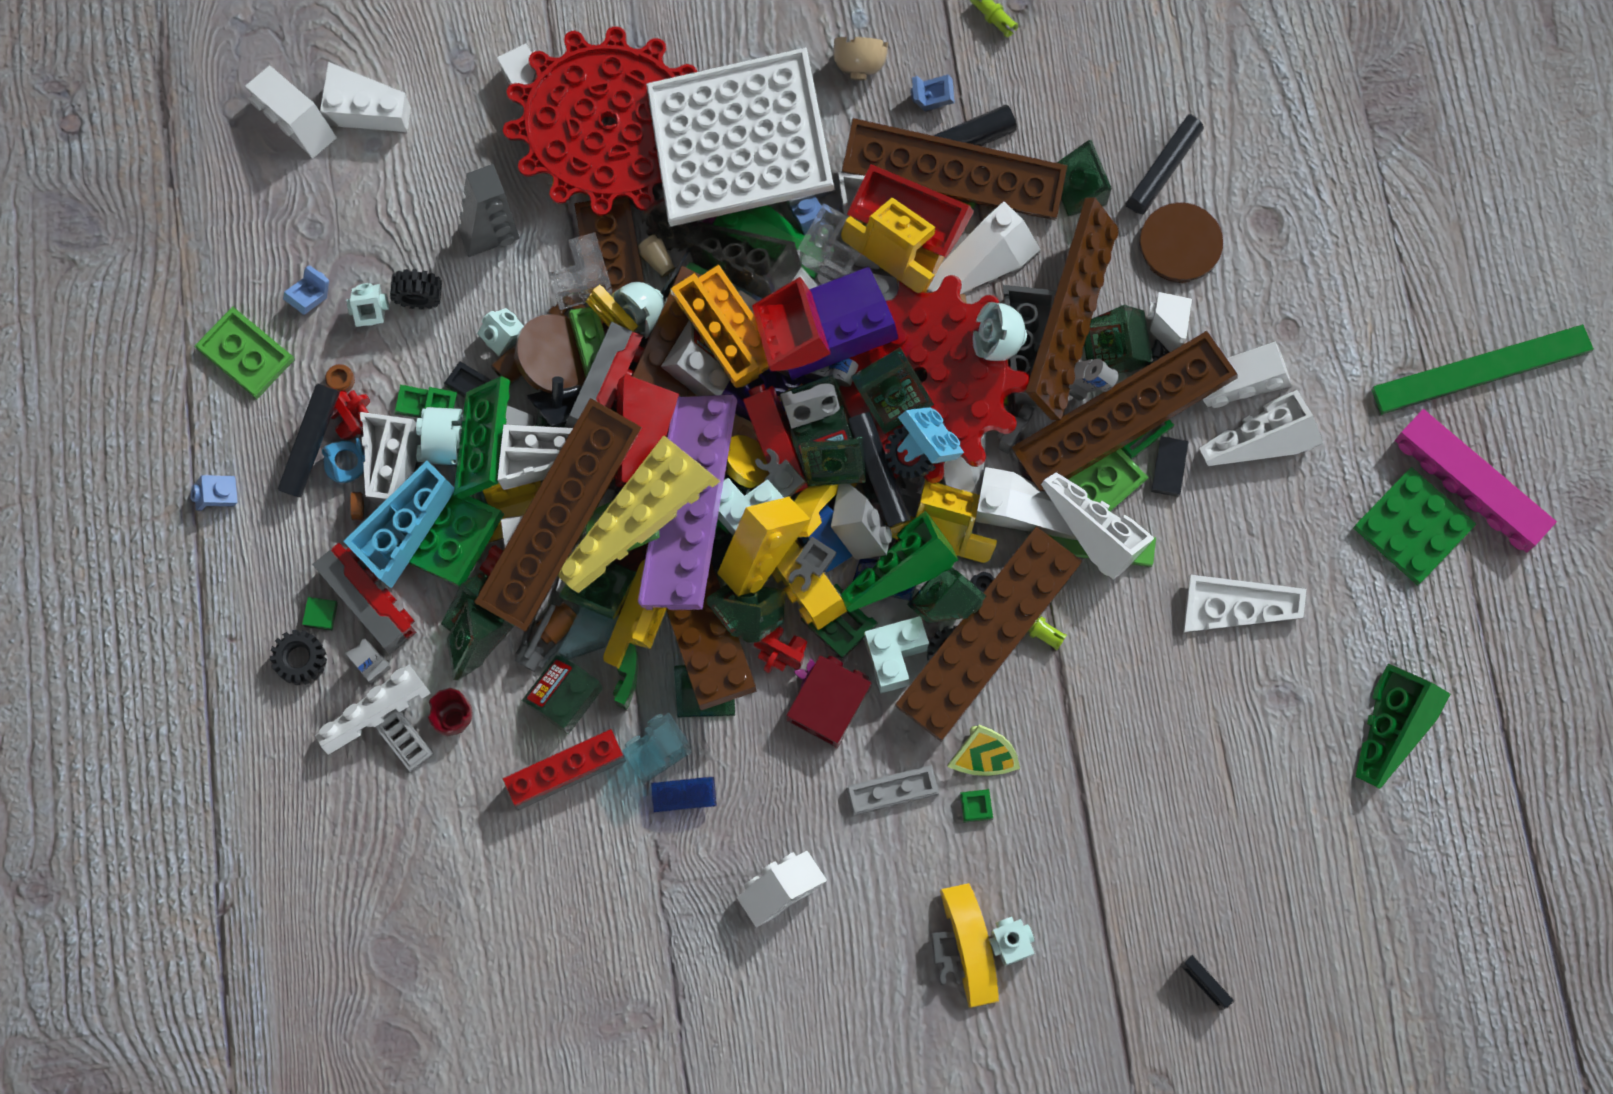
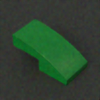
(413, 400)

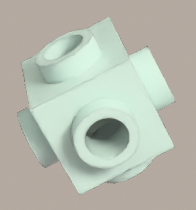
(367, 305)
(500, 330)
(1012, 952)

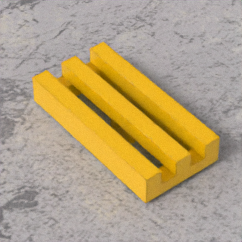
(609, 309)

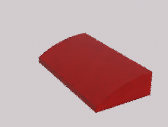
(941, 211)
(790, 327)

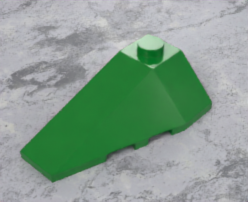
(764, 222)
(914, 559)
(1401, 717)

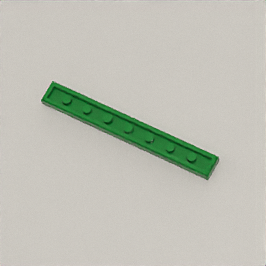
(1482, 369)

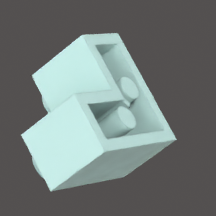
(734, 502)
(889, 646)

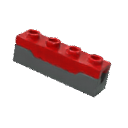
(611, 363)
(364, 598)
(564, 769)

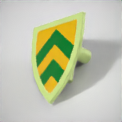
(985, 754)

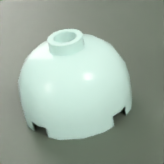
(641, 304)
(999, 333)

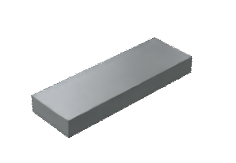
(892, 790)

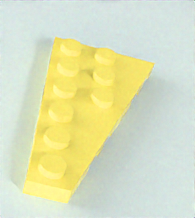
(640, 509)

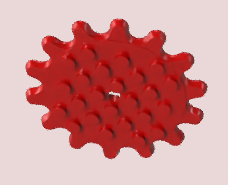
(566, 114)
(965, 388)

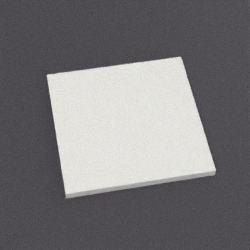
(739, 137)

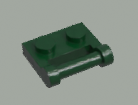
(839, 634)

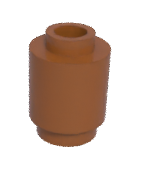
(559, 624)

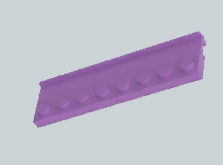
(681, 557)

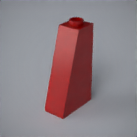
(649, 408)
(772, 426)

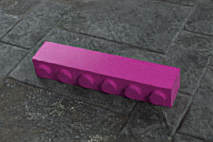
(1475, 481)

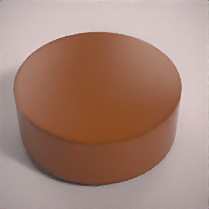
(340, 377)
(357, 506)

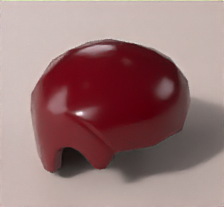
(449, 712)

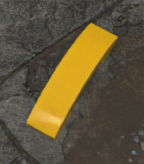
(812, 501)
(973, 944)

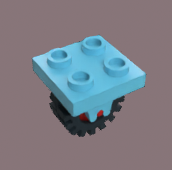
(921, 443)

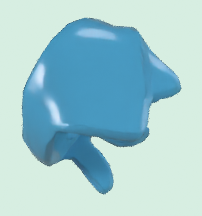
(331, 469)

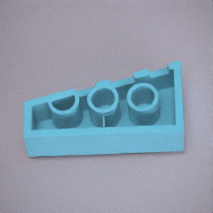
(400, 524)

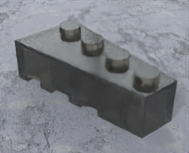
(748, 259)

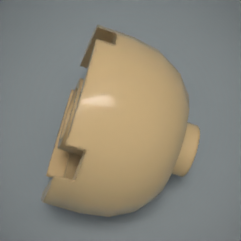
(860, 56)

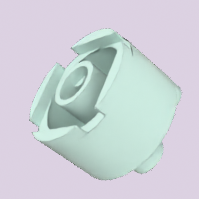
(440, 435)

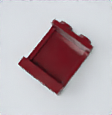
(829, 700)

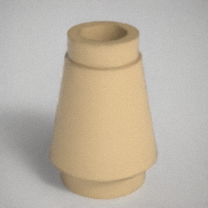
(656, 255)

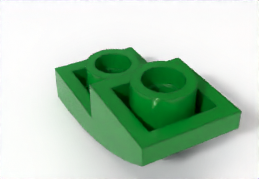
(629, 670)

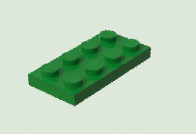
(481, 437)

